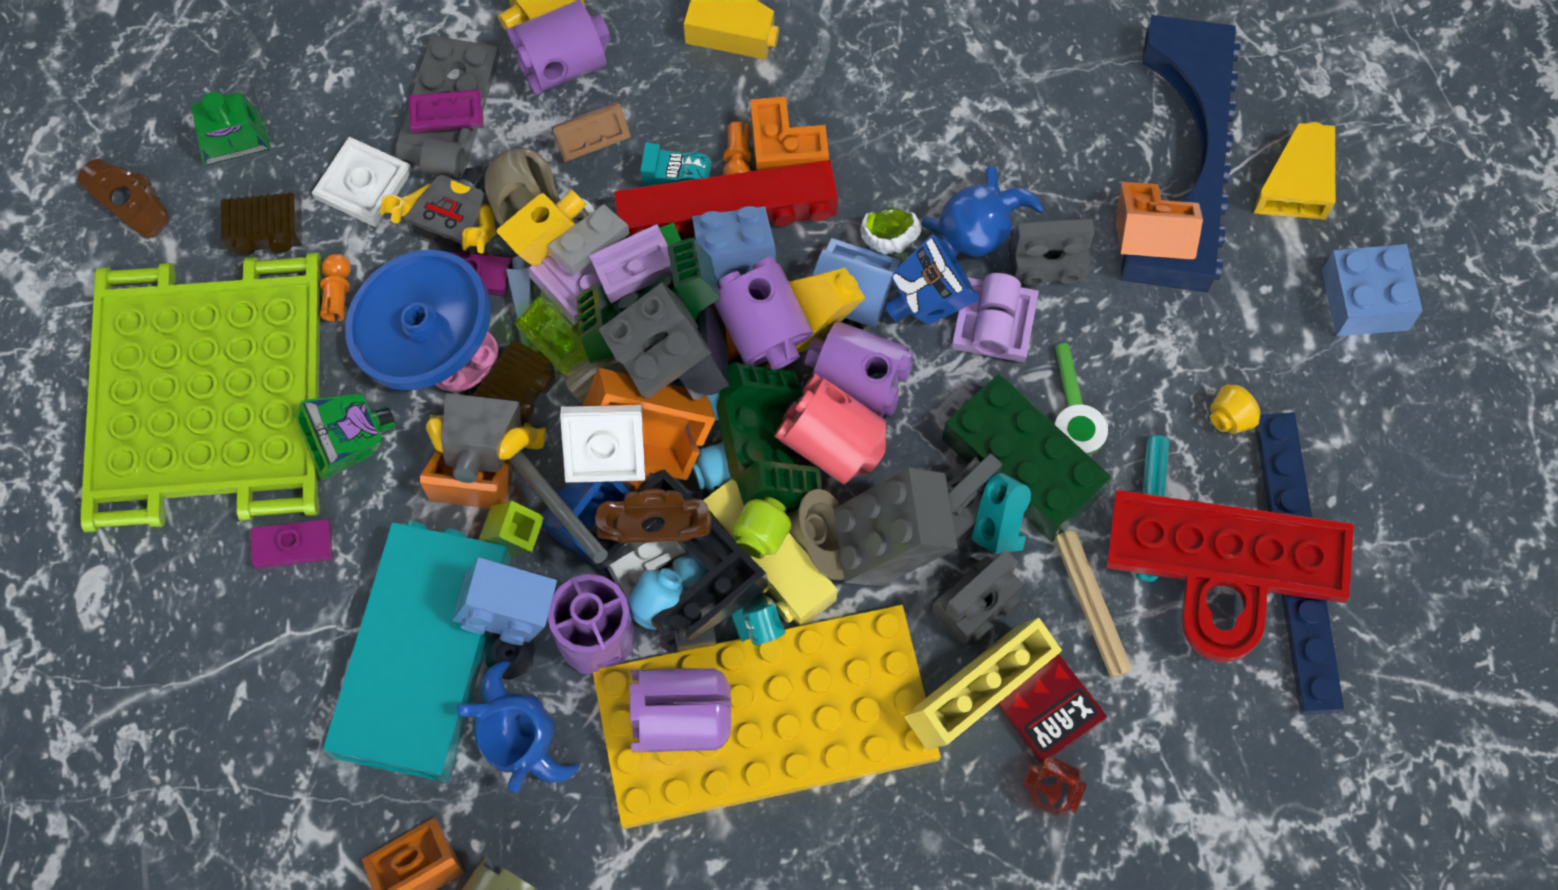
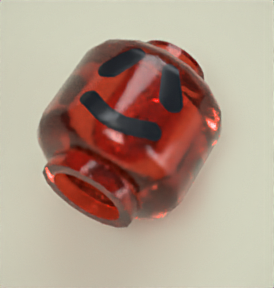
(1055, 787)

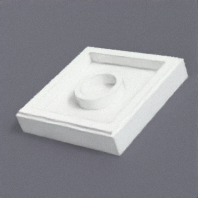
(360, 180)
(603, 443)

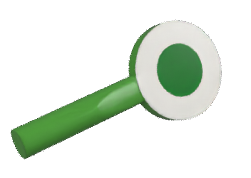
(1078, 421)

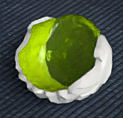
(890, 230)

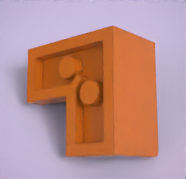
(779, 145)
(1155, 225)

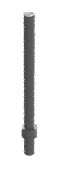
(559, 508)

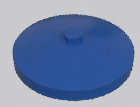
(418, 319)

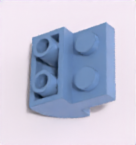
(871, 271)

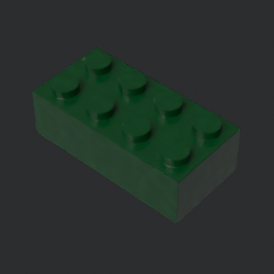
(1031, 451)

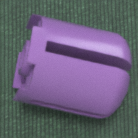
(680, 710)

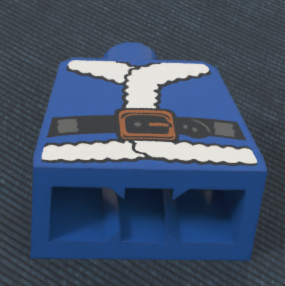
(930, 284)

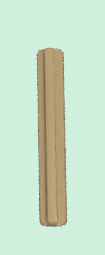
(1092, 604)

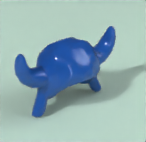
(979, 216)
(514, 732)

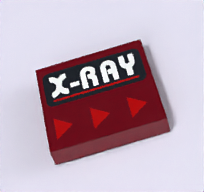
(1051, 709)

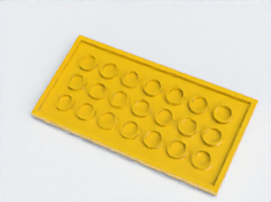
(803, 716)

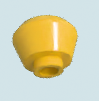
(1234, 410)

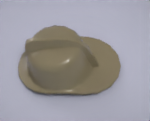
(816, 532)

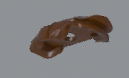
(141, 211)
(624, 519)

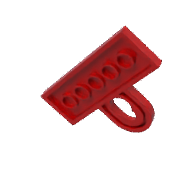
(1233, 549)

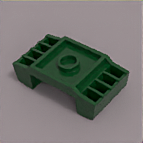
(691, 280)
(748, 419)

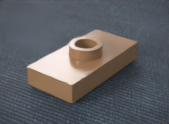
(591, 131)

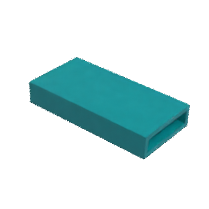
(412, 658)

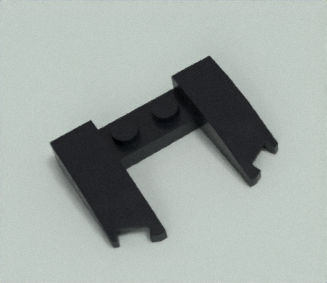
(730, 577)

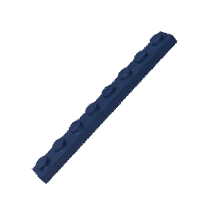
(1305, 618)

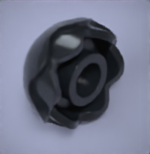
(520, 661)

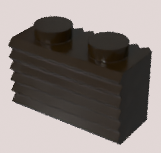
(261, 223)
(518, 377)

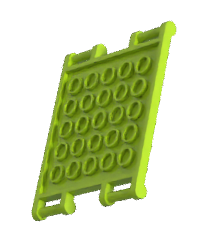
(201, 390)

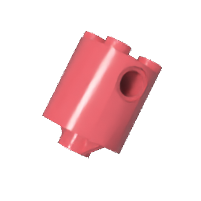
(833, 431)

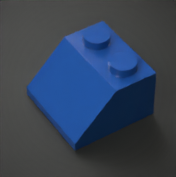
(583, 500)

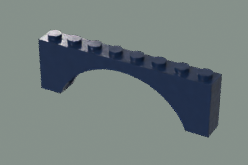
(1199, 66)

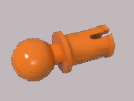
(737, 152)
(334, 286)

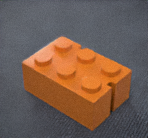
(665, 416)

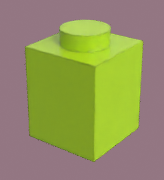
(513, 527)

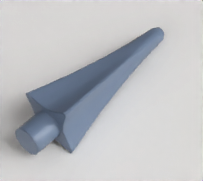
(521, 289)

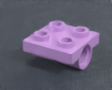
(999, 321)

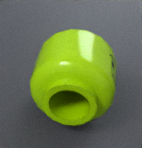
(762, 527)

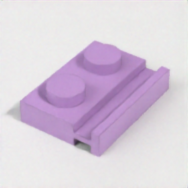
(632, 263)
(562, 286)

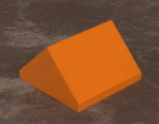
(484, 492)
(414, 861)

